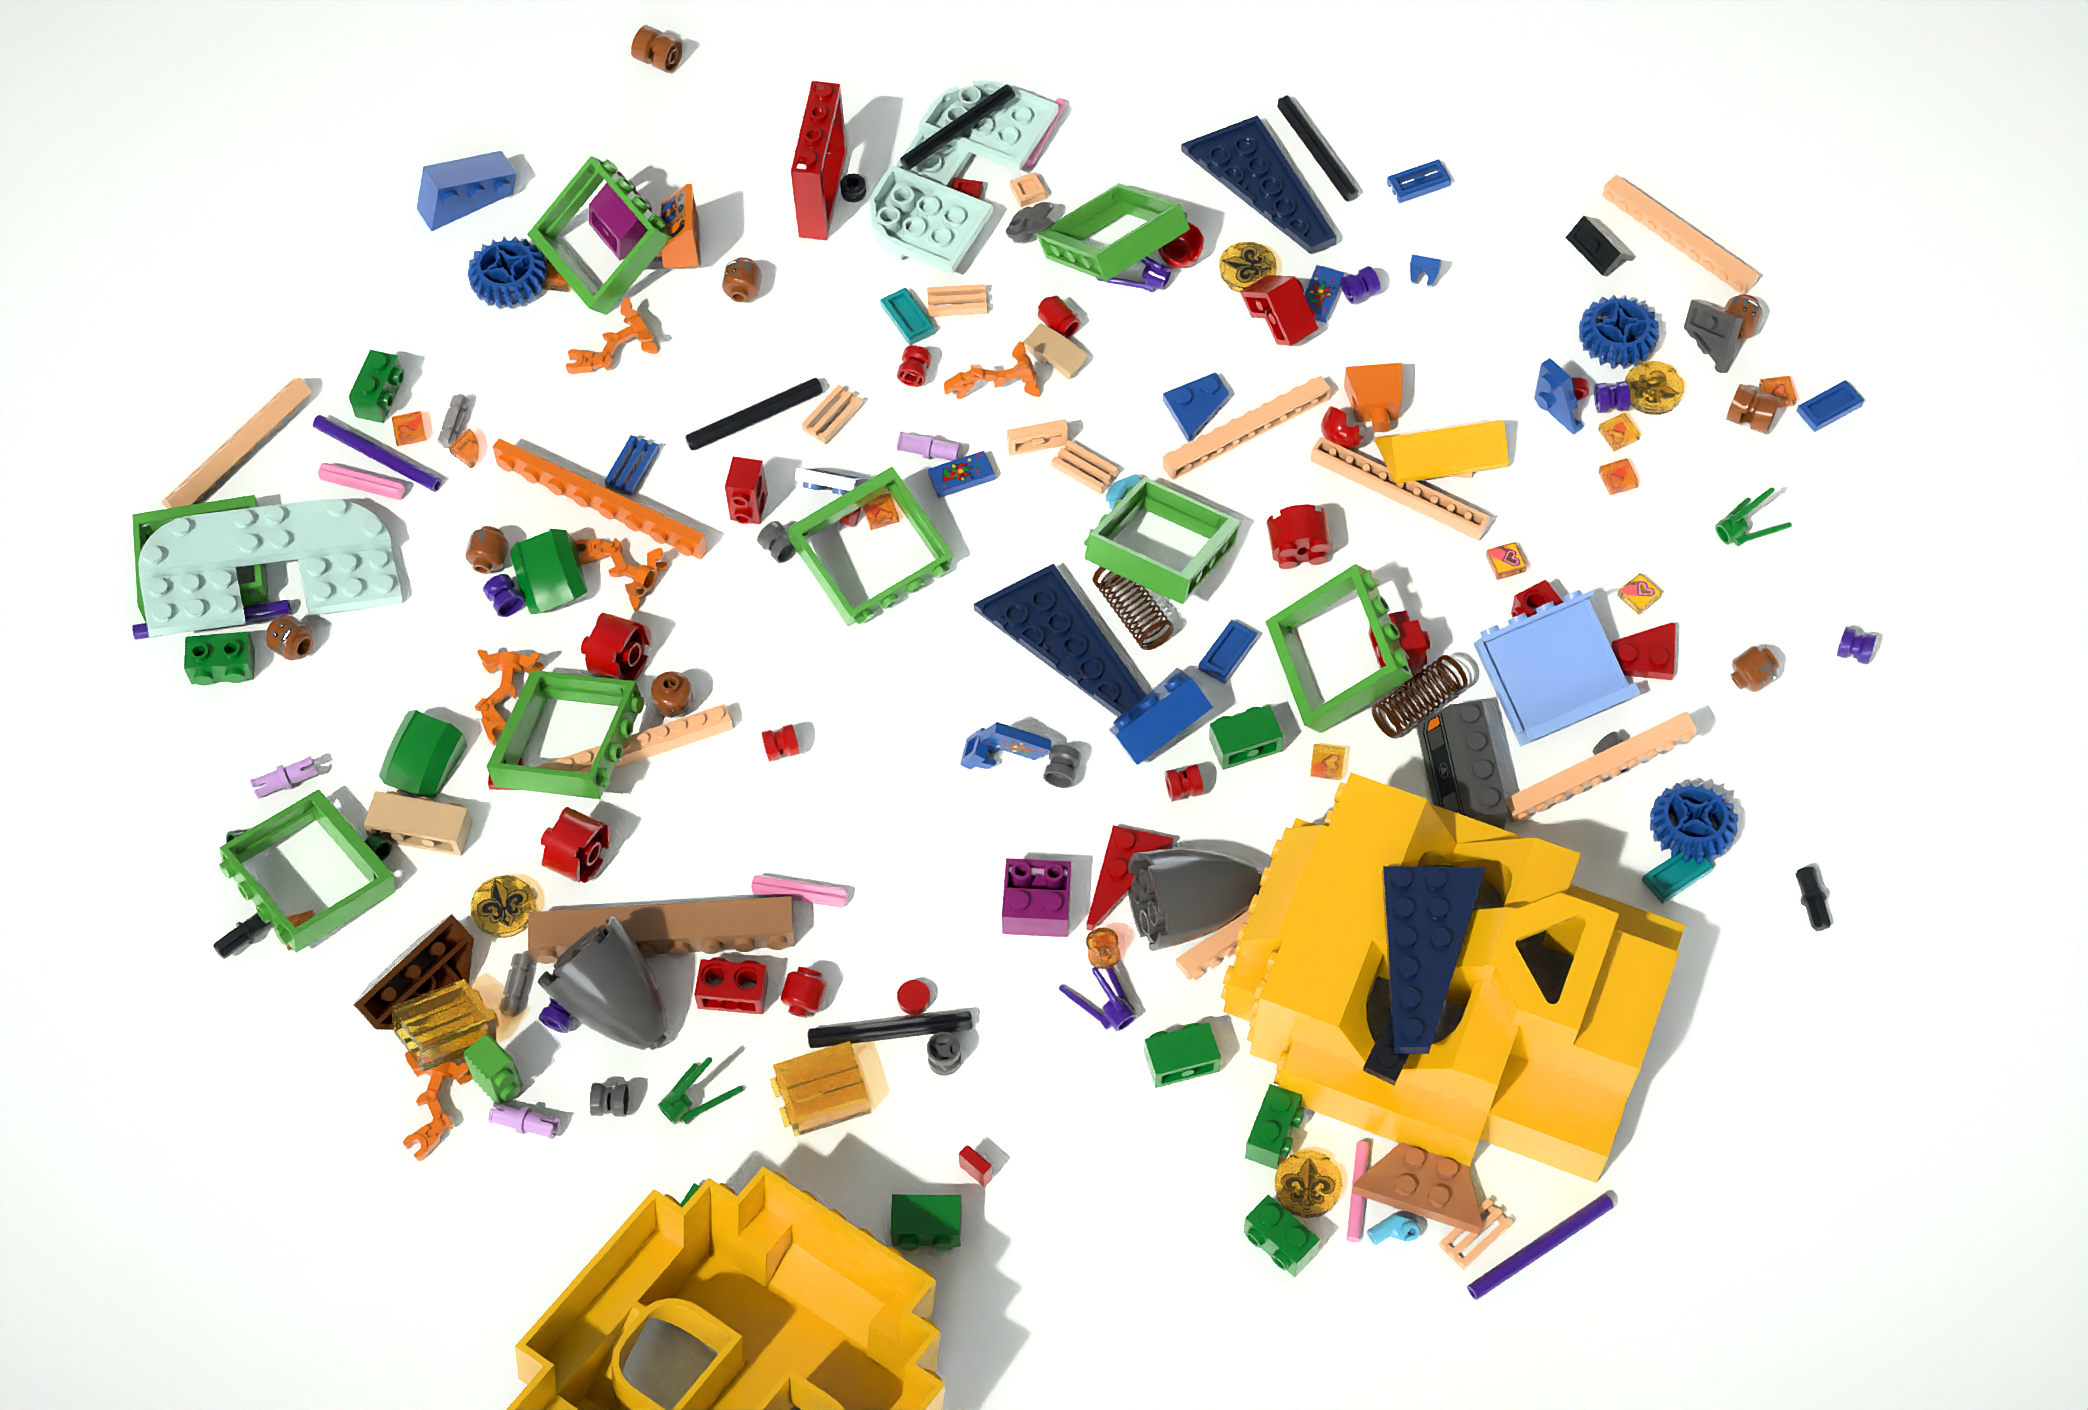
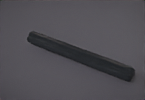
(957, 127)
(1317, 148)
(753, 414)
(890, 1029)

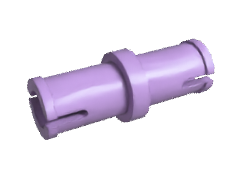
(927, 446)
(284, 777)
(524, 1120)

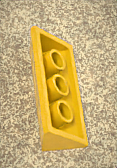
(1444, 450)

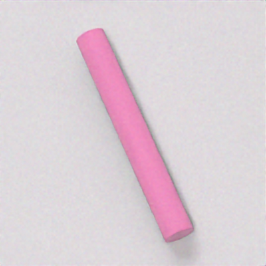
(1032, 158)
(1356, 1201)

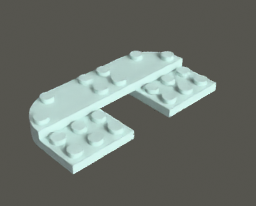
(917, 209)
(192, 561)

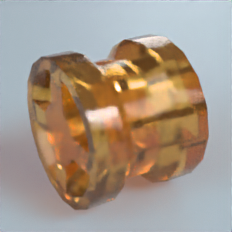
(1097, 944)

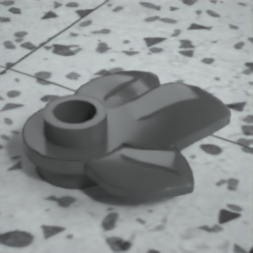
(1030, 221)

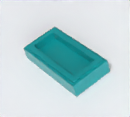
(907, 316)
(1675, 876)

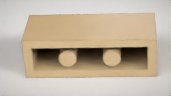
(419, 822)

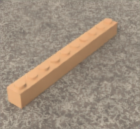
(1680, 235)
(1246, 427)
(239, 444)
(1409, 493)
(654, 740)
(1600, 766)
(1211, 949)

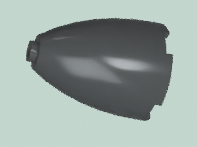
(1187, 893)
(609, 987)

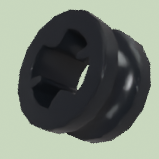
(853, 195)

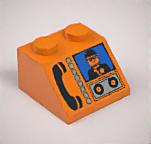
(682, 224)

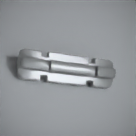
(453, 420)
(515, 985)

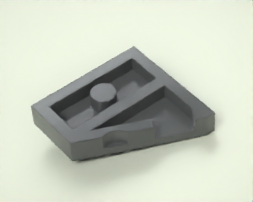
(1714, 331)

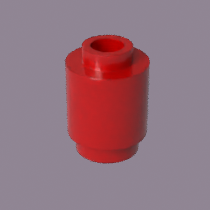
(1058, 316)

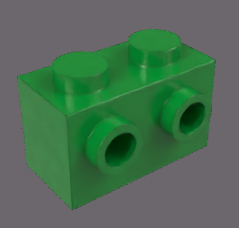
(376, 386)
(219, 658)
(1245, 736)
(1181, 1054)
(1273, 1127)
(926, 1221)
(1281, 1236)

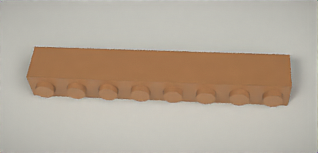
(671, 927)

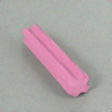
(361, 481)
(799, 891)

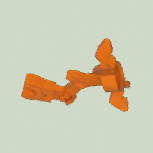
(589, 361)
(964, 382)
(644, 576)
(509, 664)
(430, 1133)

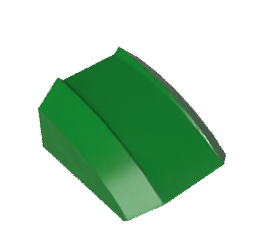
(548, 570)
(422, 755)

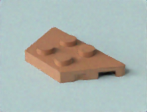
(1423, 1186)

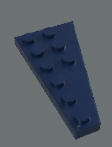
(1257, 172)
(1059, 631)
(1425, 931)

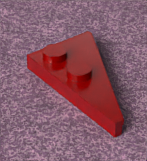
(1114, 875)

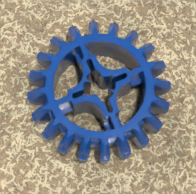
(507, 272)
(1618, 331)
(1692, 810)

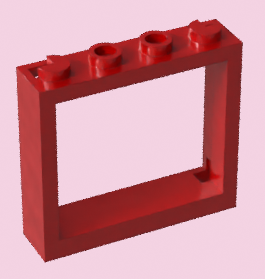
(818, 185)

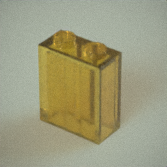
(443, 1023)
(820, 1089)

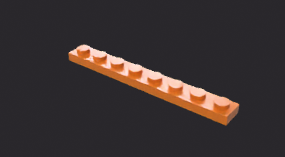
(606, 502)

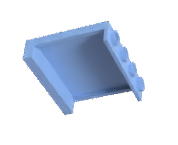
(1553, 668)

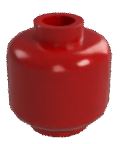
(804, 992)

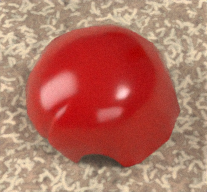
(1184, 249)
(1336, 430)

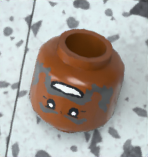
(741, 279)
(1747, 308)
(487, 549)
(289, 637)
(1754, 668)
(672, 694)

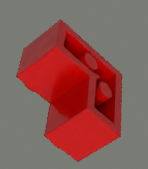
(1283, 307)
(1411, 639)

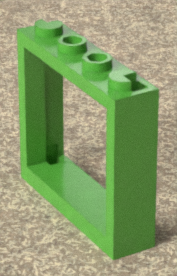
(564, 209)
(1064, 239)
(846, 504)
(1176, 508)
(251, 593)
(1397, 671)
(568, 687)
(283, 824)

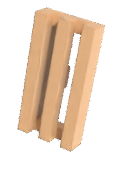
(957, 296)
(826, 414)
(1037, 437)
(1087, 463)
(1495, 1215)

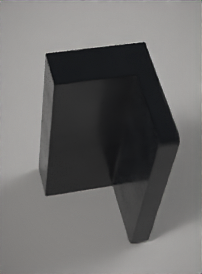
(1598, 245)

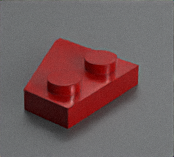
(1647, 653)

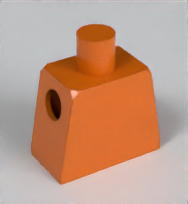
(1375, 393)

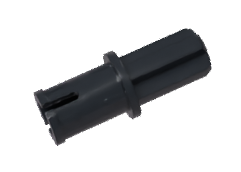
(1813, 898)
(240, 936)

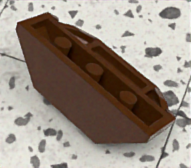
(426, 965)

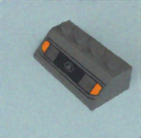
(1462, 763)

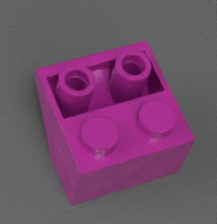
(615, 221)
(1036, 897)

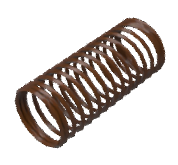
(1160, 623)
(1391, 714)

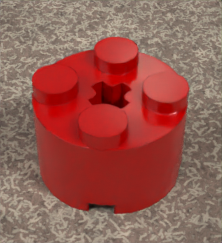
(1299, 536)
(616, 648)
(575, 845)

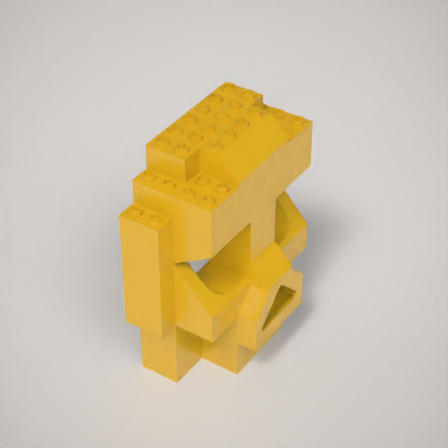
(1515, 1066)
(766, 1280)

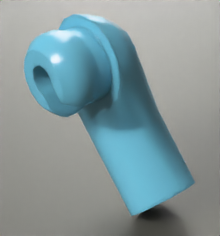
(1120, 488)
(1394, 1227)

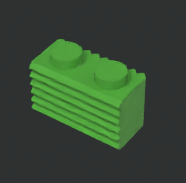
(493, 1069)

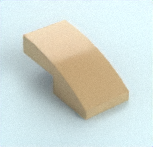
(1056, 349)

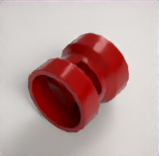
(914, 366)
(780, 742)
(1183, 782)

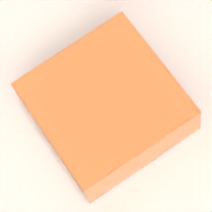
(1028, 189)

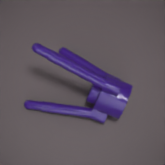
(1155, 273)
(1118, 1010)

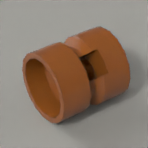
(657, 48)
(1753, 408)

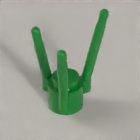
(1733, 526)
(677, 1103)

